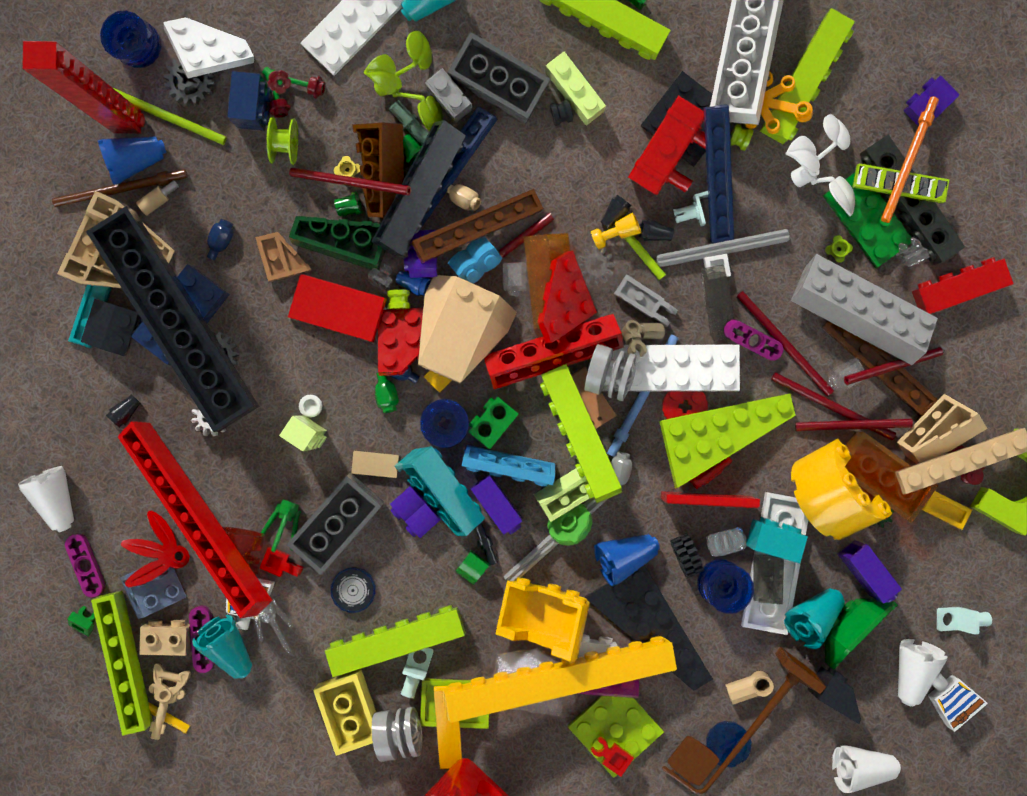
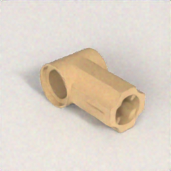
(746, 687)

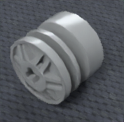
(610, 372)
(396, 734)

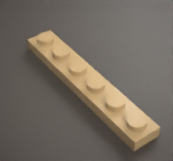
(962, 461)

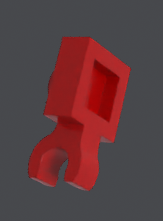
(278, 562)

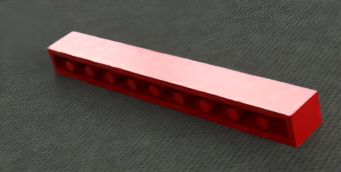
(81, 86)
(195, 520)

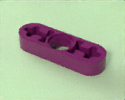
(762, 340)
(85, 547)
(195, 622)

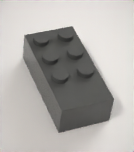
(498, 78)
(335, 523)

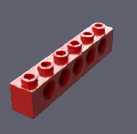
(539, 357)

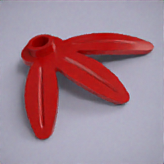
(164, 553)

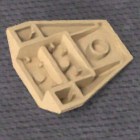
(83, 261)
(460, 326)

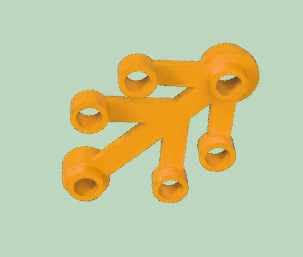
(771, 103)

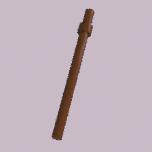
(162, 178)

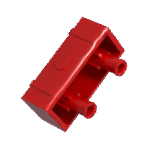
(667, 146)

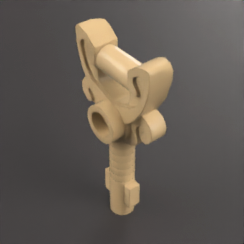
(165, 695)

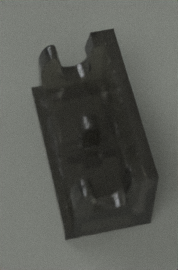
(768, 579)

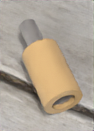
(156, 198)

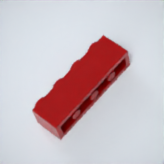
(962, 287)

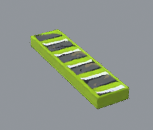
(916, 186)

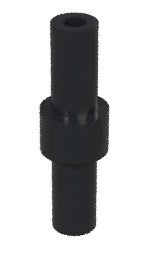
(486, 544)

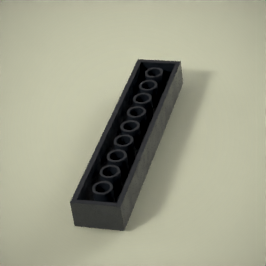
(172, 319)

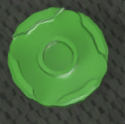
(571, 530)

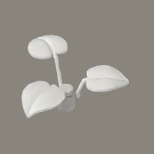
(805, 154)

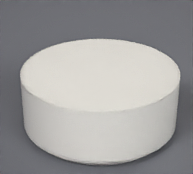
(310, 406)

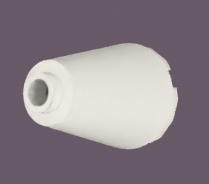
(50, 497)
(918, 670)
(862, 768)

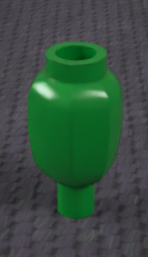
(386, 395)

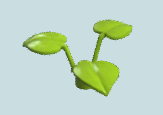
(386, 79)

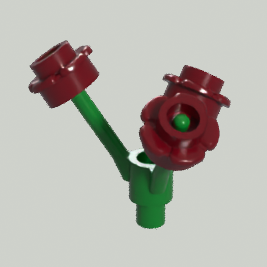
(279, 81)

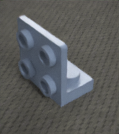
(154, 594)

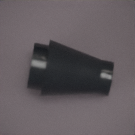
(616, 210)
(655, 231)
(123, 411)

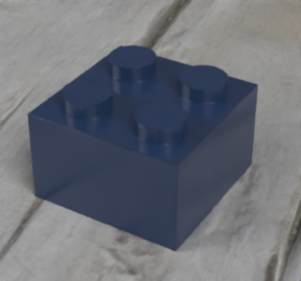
(249, 101)

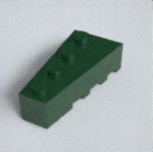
(339, 239)

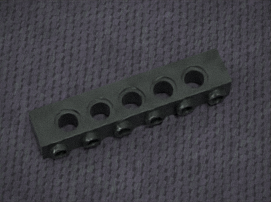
(936, 223)

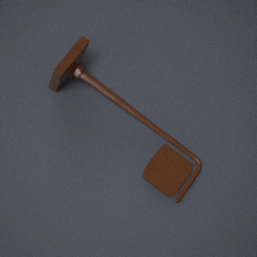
(696, 761)

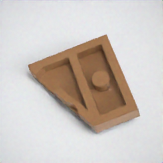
(279, 257)

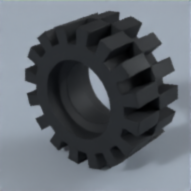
(687, 555)

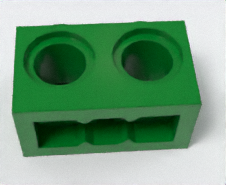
(497, 425)

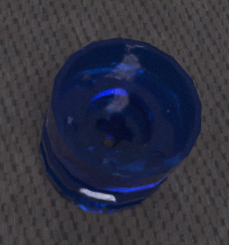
(122, 30)
(437, 434)
(735, 593)

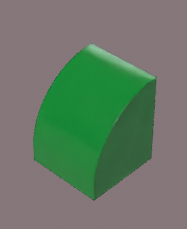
(472, 567)

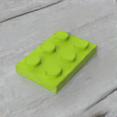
(428, 714)

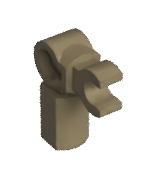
(635, 332)

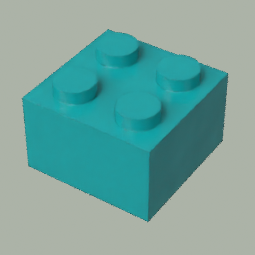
(777, 541)

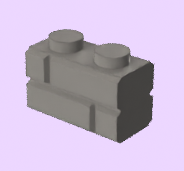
(448, 95)

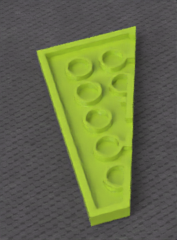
(710, 436)

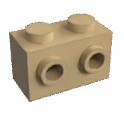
(165, 638)

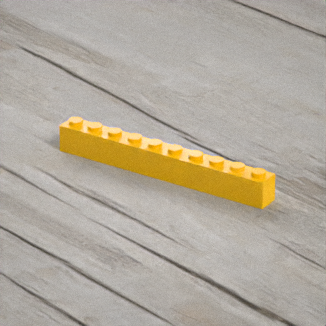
(558, 679)

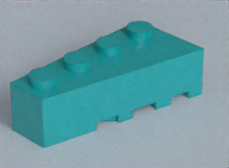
(441, 489)

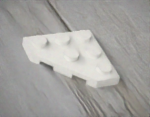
(206, 48)

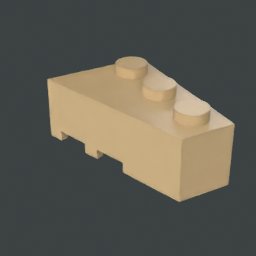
(940, 430)

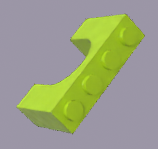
(1002, 510)

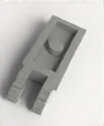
(643, 299)

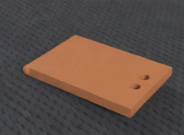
(595, 404)

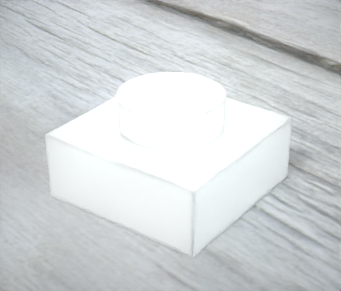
(718, 260)

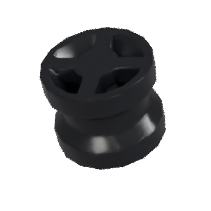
(561, 112)

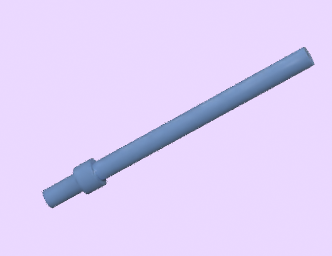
(621, 434)

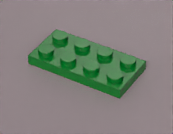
(874, 237)

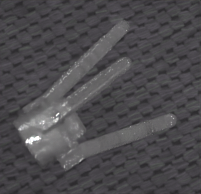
(269, 615)

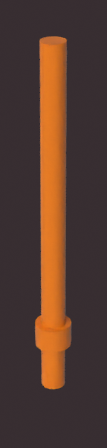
(925, 121)

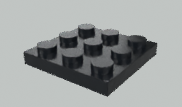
(693, 93)

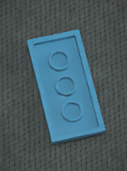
(502, 463)

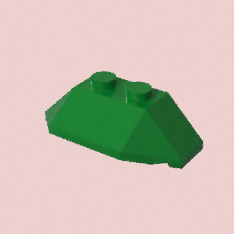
(853, 626)

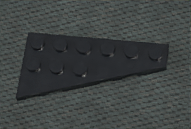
(643, 614)

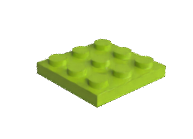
(617, 721)

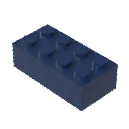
(204, 294)

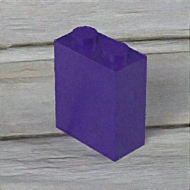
(497, 505)
(870, 572)

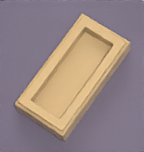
(374, 464)

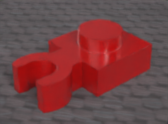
(614, 758)

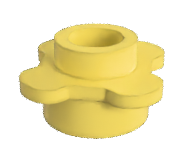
(347, 163)

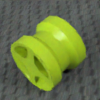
(741, 137)
(398, 299)

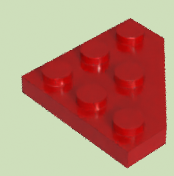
(565, 299)
(398, 340)

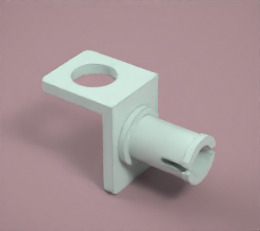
(692, 211)
(963, 619)
(415, 673)

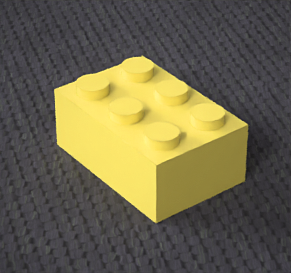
(346, 711)

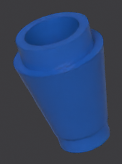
(415, 285)

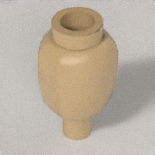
(464, 197)

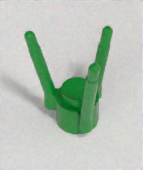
(287, 512)

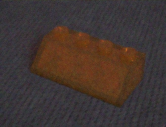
(538, 255)
(875, 472)

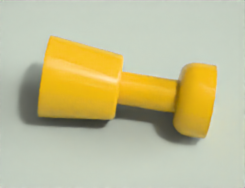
(625, 228)

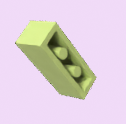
(575, 88)
(303, 433)
(562, 495)

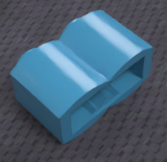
(475, 260)

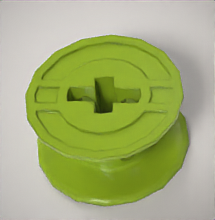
(282, 140)

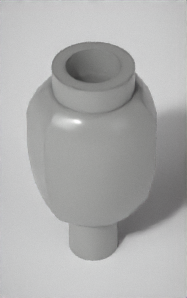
(622, 467)

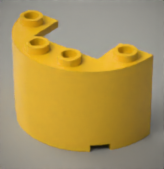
(831, 493)
(544, 617)

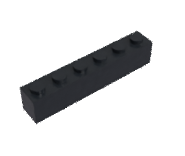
(425, 180)

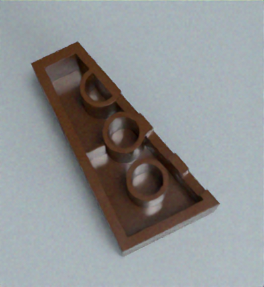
(382, 161)

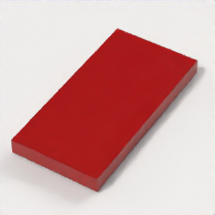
(337, 308)
(710, 499)

